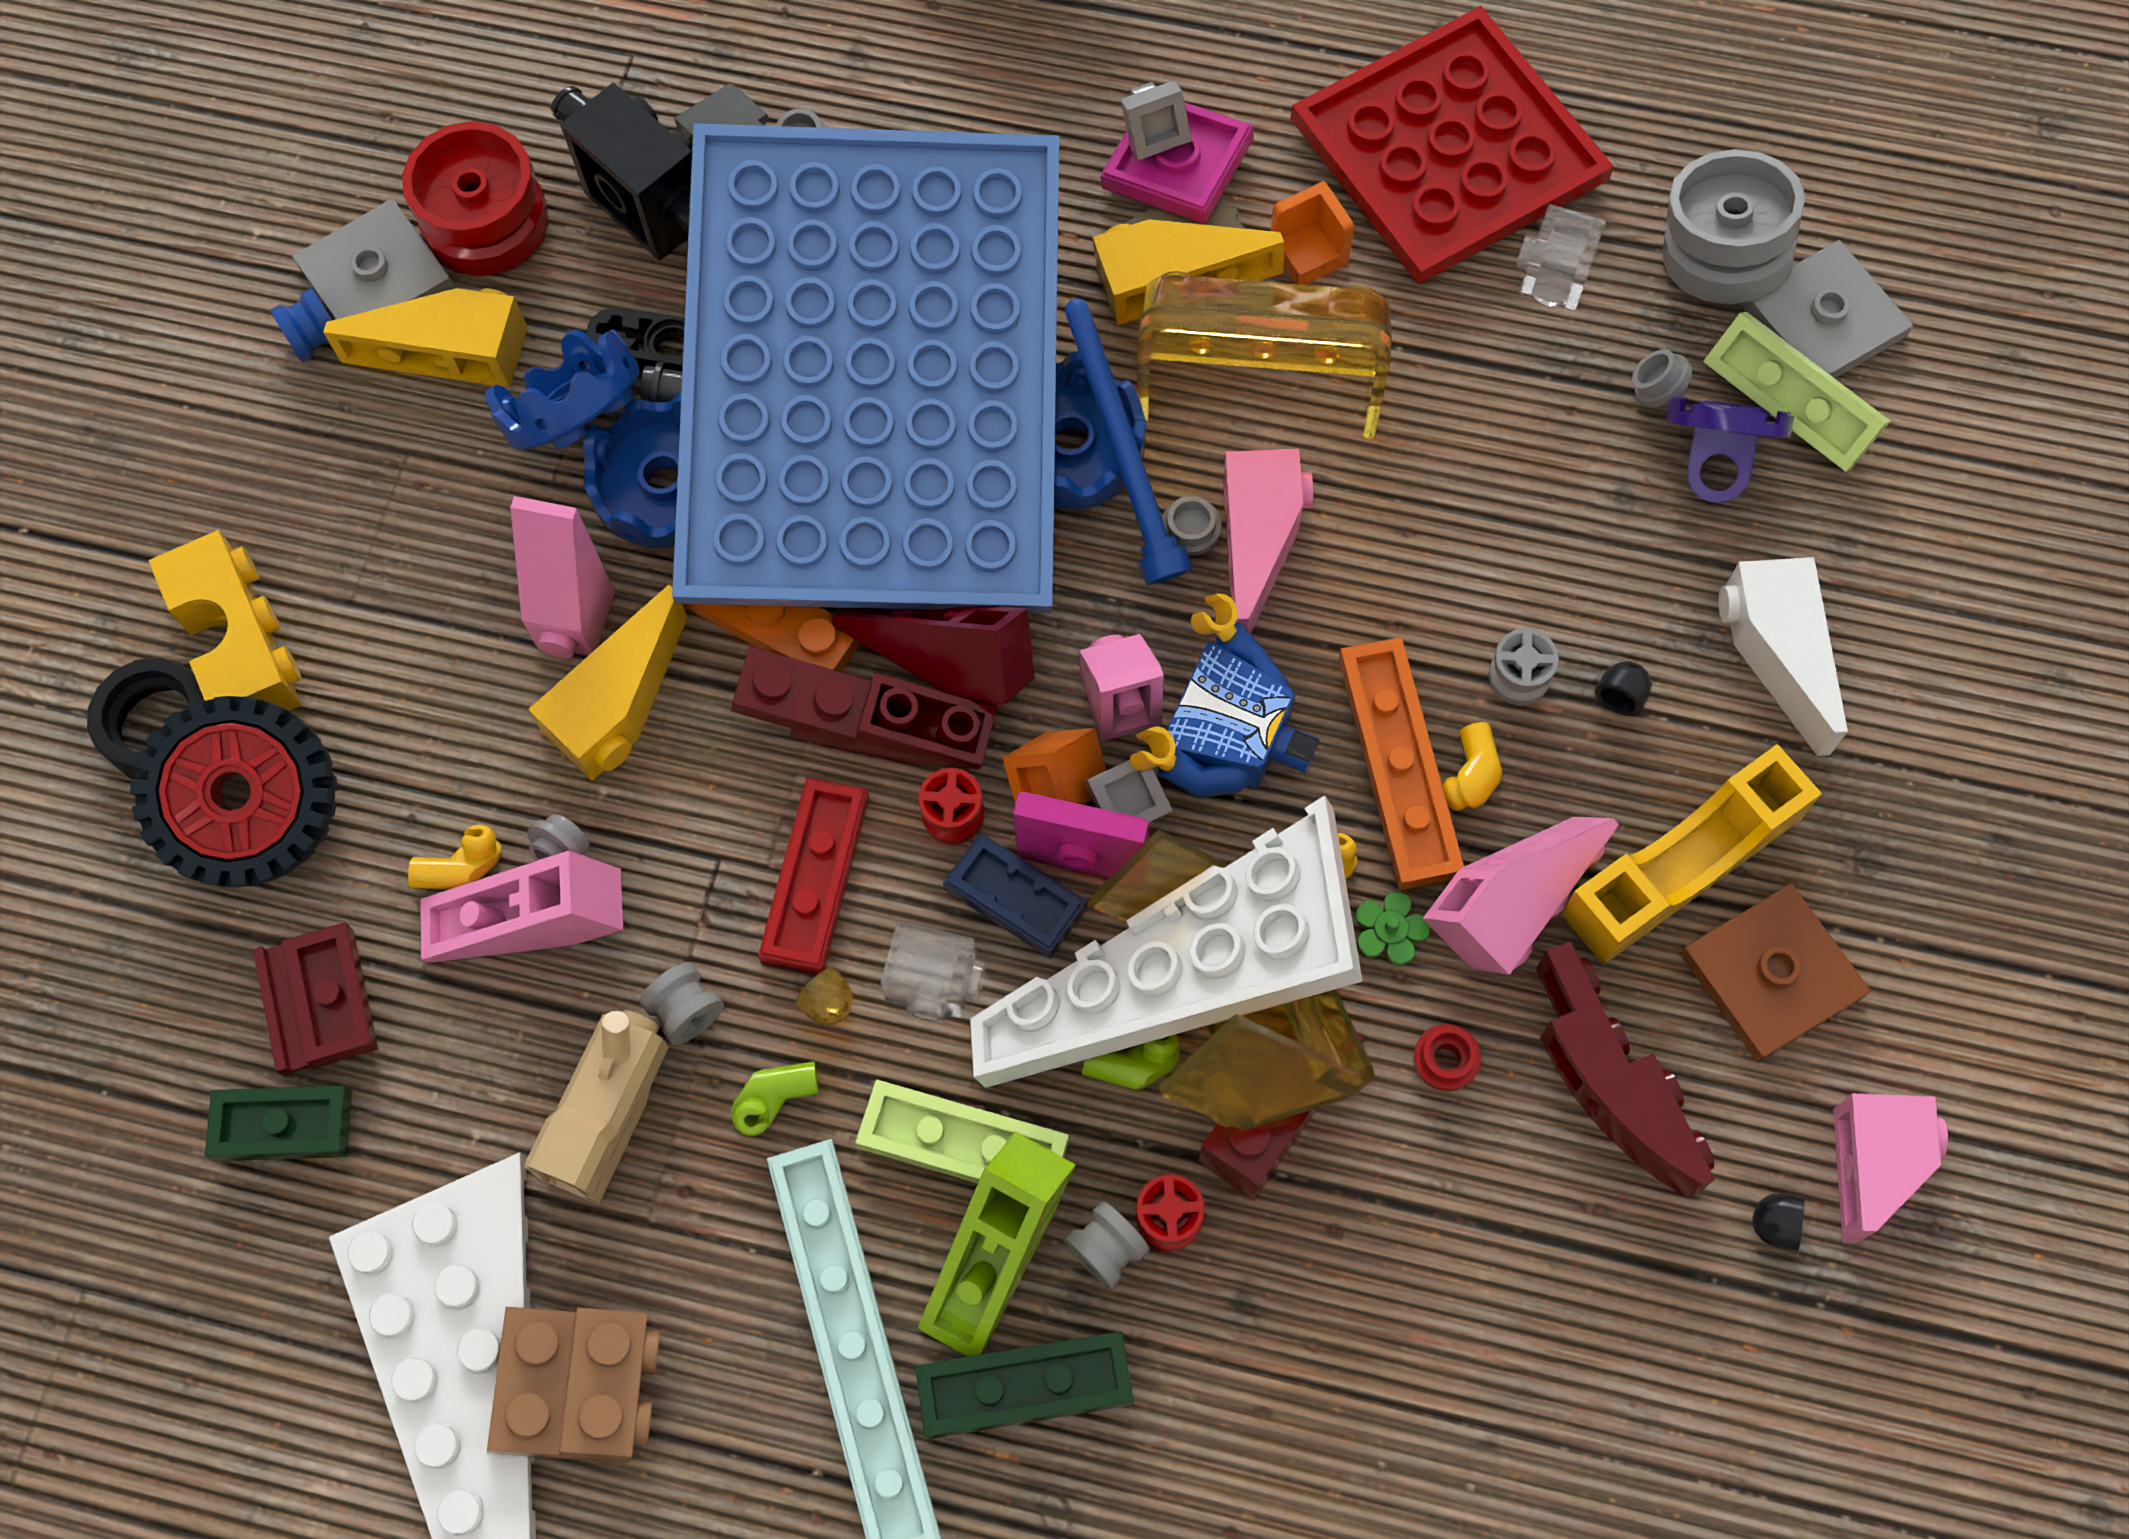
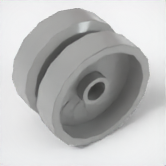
(1732, 226)

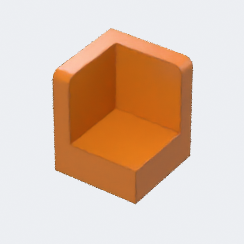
(1314, 233)
(1056, 765)

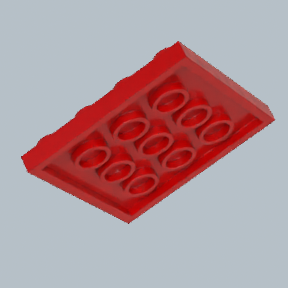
(1450, 144)

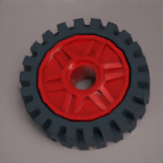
(183, 782)

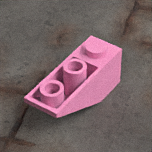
(1506, 899)

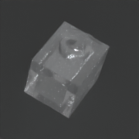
(1559, 257)
(932, 972)

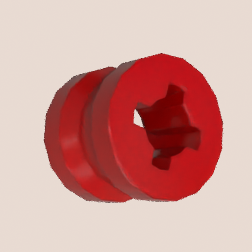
(949, 791)
(1170, 1198)

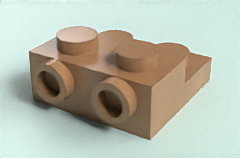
(572, 1384)

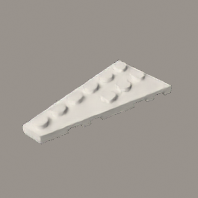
(1209, 950)
(432, 1312)

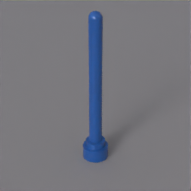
(1161, 553)

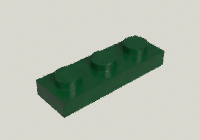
(1023, 1385)

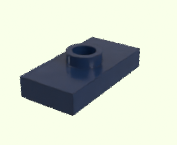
(1015, 895)

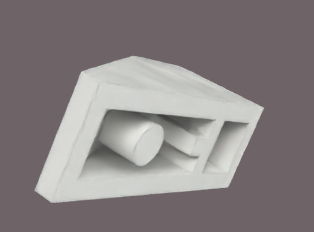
(1786, 641)

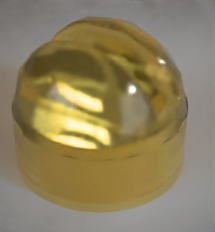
(826, 998)

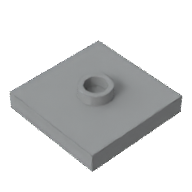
(372, 264)
(1832, 311)

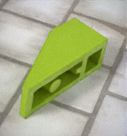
(995, 1243)

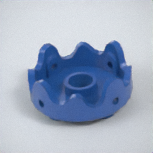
(568, 396)
(619, 467)
(1090, 472)

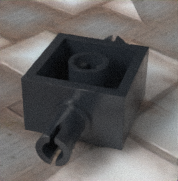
(629, 164)

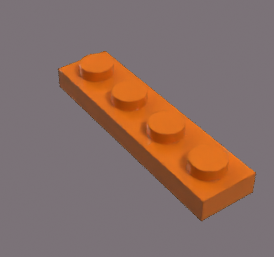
(1400, 763)

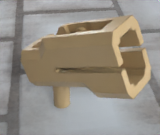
(599, 1107)

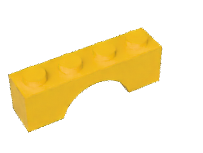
(1710, 843)

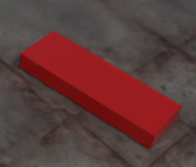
(814, 876)

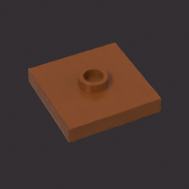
(1774, 972)

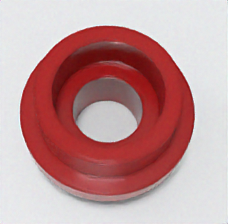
(1453, 1039)

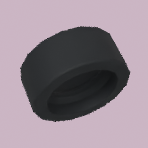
(122, 692)

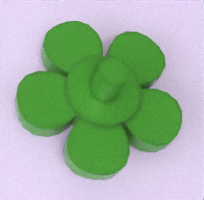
(1390, 929)

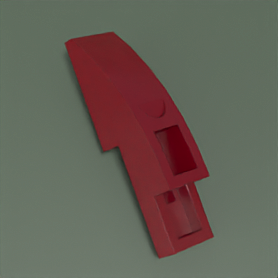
(861, 715)
(1628, 1101)

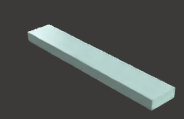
(852, 1345)

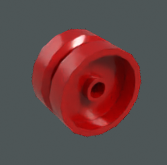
(475, 198)

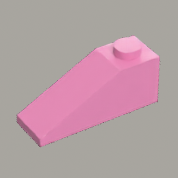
(1262, 521)
(559, 578)
(524, 909)

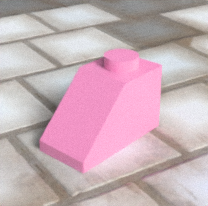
(1122, 685)
(1883, 1156)

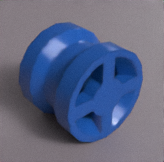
(303, 324)

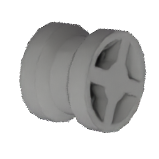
(1533, 656)
(681, 1003)
(1106, 1245)

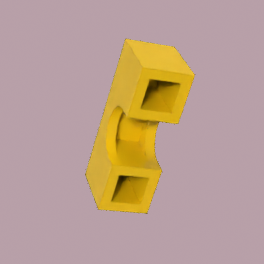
(211, 587)

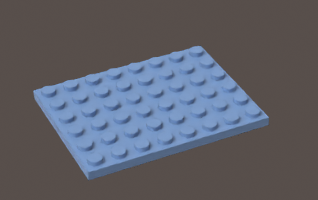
(868, 369)

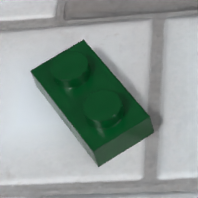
(278, 1123)

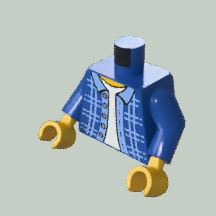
(1228, 716)

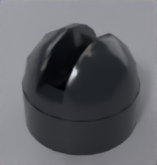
(1624, 688)
(1780, 1220)

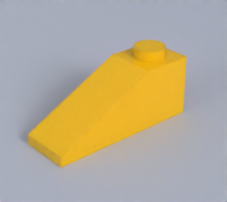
(1140, 252)
(438, 335)
(608, 696)

